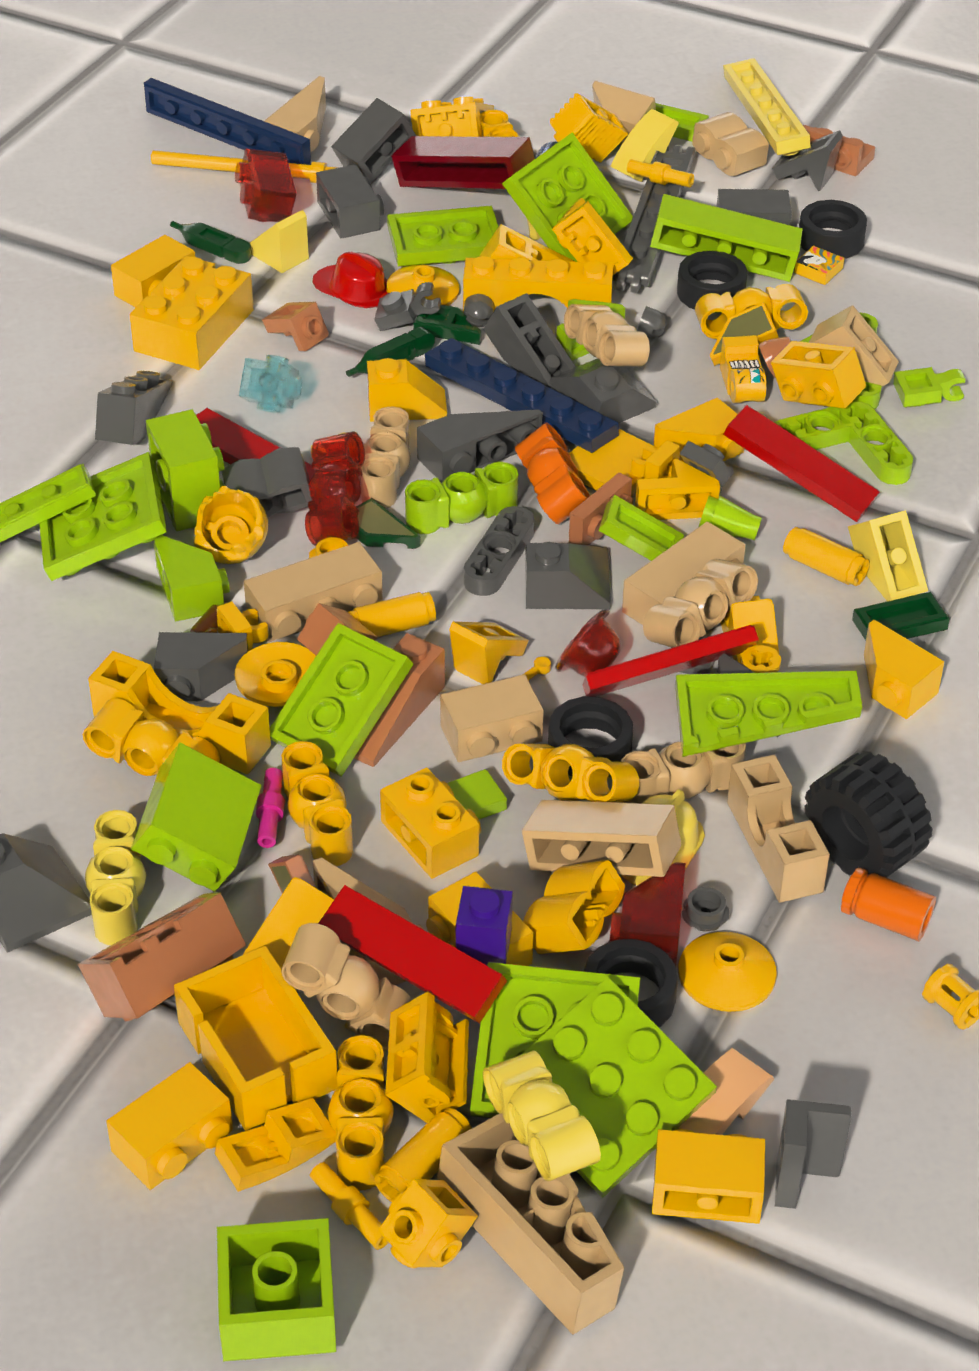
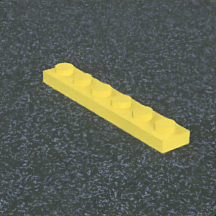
(767, 107)

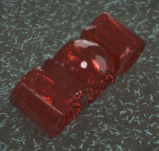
(335, 487)

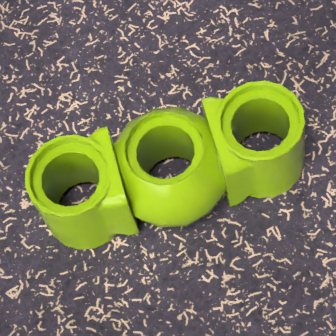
(460, 497)

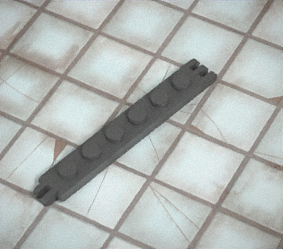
(643, 222)

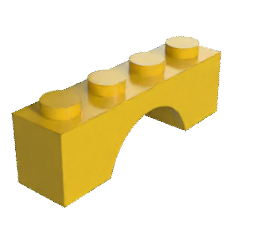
(562, 280)
(234, 726)

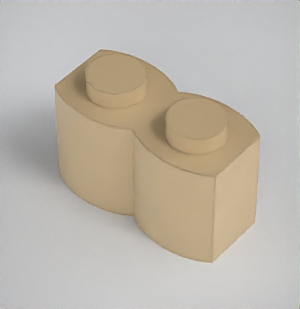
(730, 144)

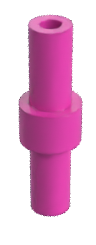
(270, 808)

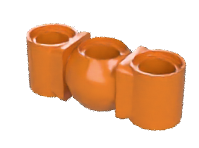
(552, 473)

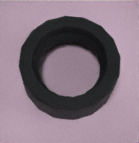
(833, 215)
(712, 266)
(593, 714)
(642, 959)

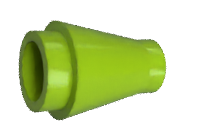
(730, 518)

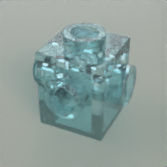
(270, 383)

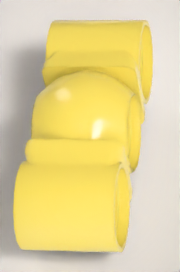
(114, 877)
(541, 1115)

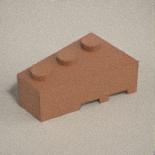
(148, 963)

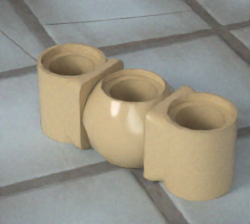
(606, 335)
(385, 456)
(700, 603)
(692, 774)
(342, 982)

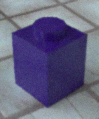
(484, 924)

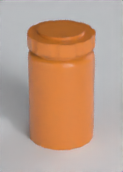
(888, 904)

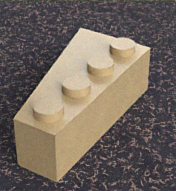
(534, 1223)

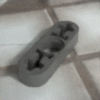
(500, 564)

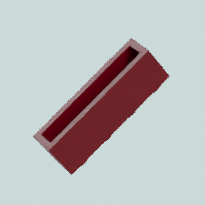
(460, 161)

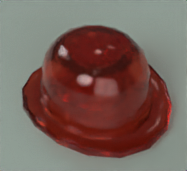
(592, 648)

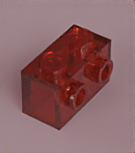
(266, 185)

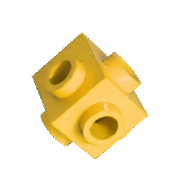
(427, 1224)

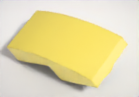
(648, 135)

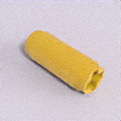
(826, 556)
(396, 614)
(421, 1154)

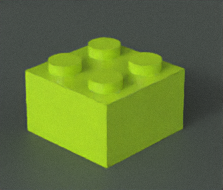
(184, 464)
(275, 1289)

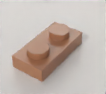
(588, 515)

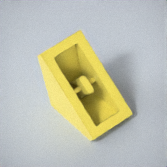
(284, 243)

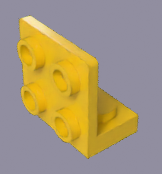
(445, 119)
(589, 237)

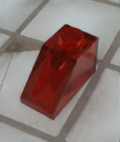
(653, 911)

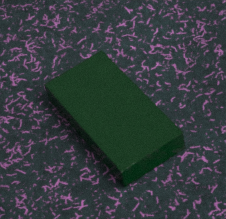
(906, 616)

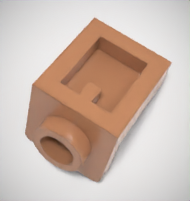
(299, 320)

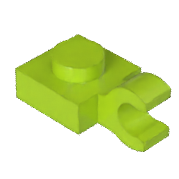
(925, 387)

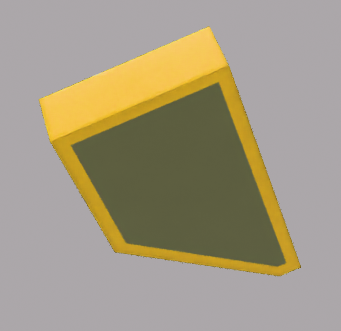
(746, 323)

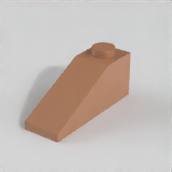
(413, 696)

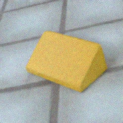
(296, 906)

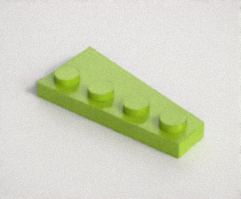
(753, 706)

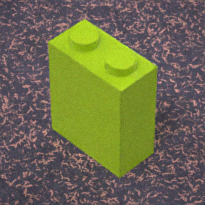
(196, 817)

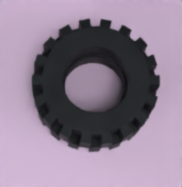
(869, 815)

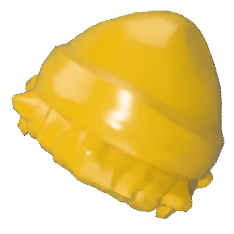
(230, 525)

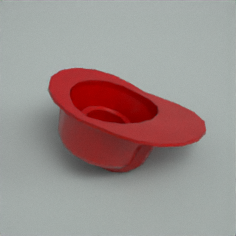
(353, 279)

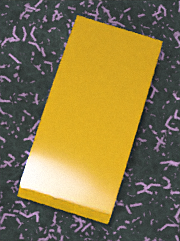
(284, 1142)

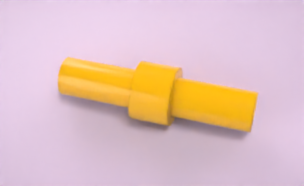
(660, 173)
(349, 1204)

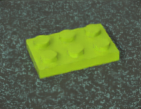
(441, 234)
(341, 696)

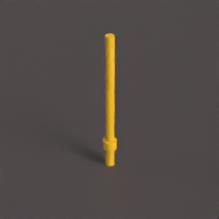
(228, 164)

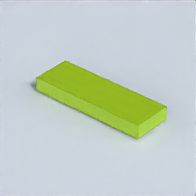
(45, 501)

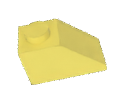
(891, 555)

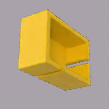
(192, 312)
(255, 1036)

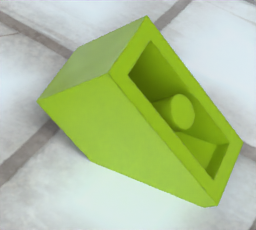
(189, 578)

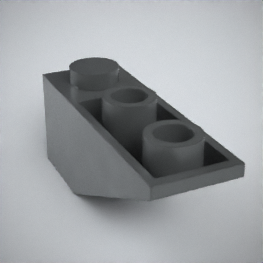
(128, 405)
(473, 439)

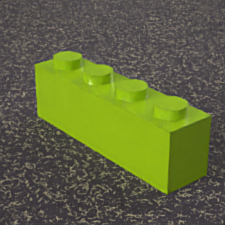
(696, 227)

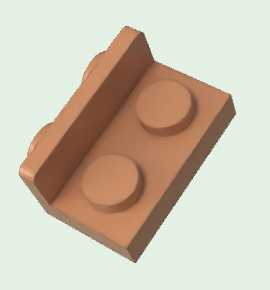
(852, 155)

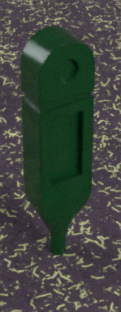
(215, 241)
(405, 346)

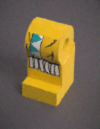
(742, 369)

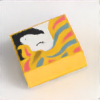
(819, 265)

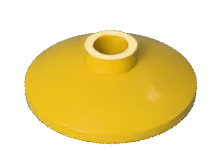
(410, 277)
(272, 672)
(727, 971)

